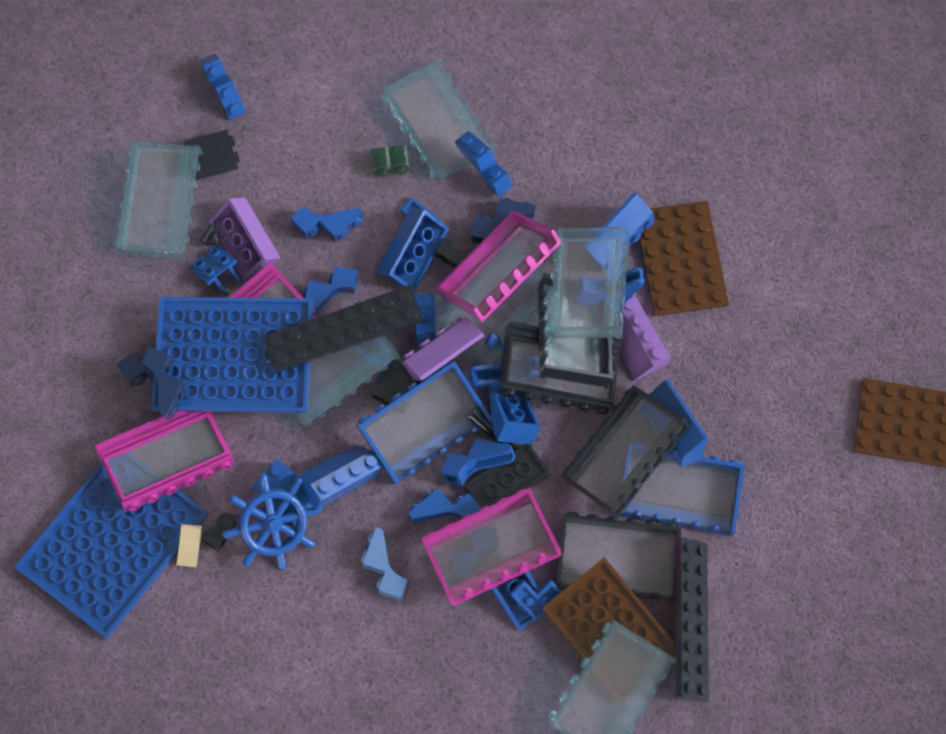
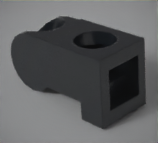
(450, 254)
(215, 539)

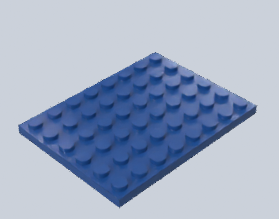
(224, 353)
(107, 558)

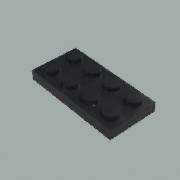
(509, 478)

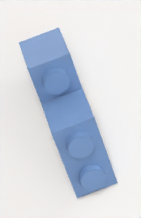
(377, 560)

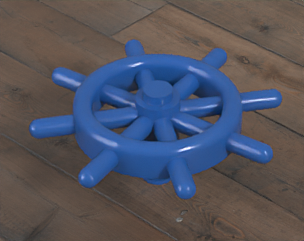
(272, 521)

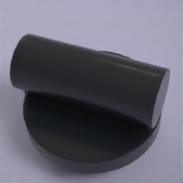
(209, 236)

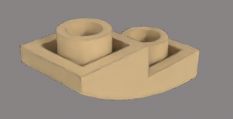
(188, 545)

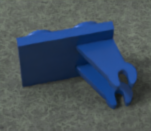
(212, 265)

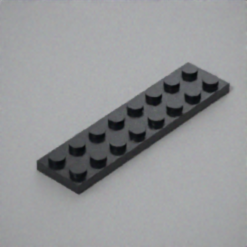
(343, 329)
(691, 620)

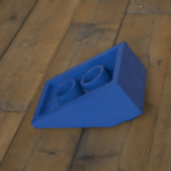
(512, 418)
(282, 477)
(511, 607)

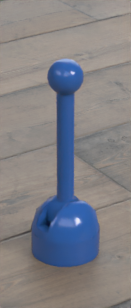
(493, 341)

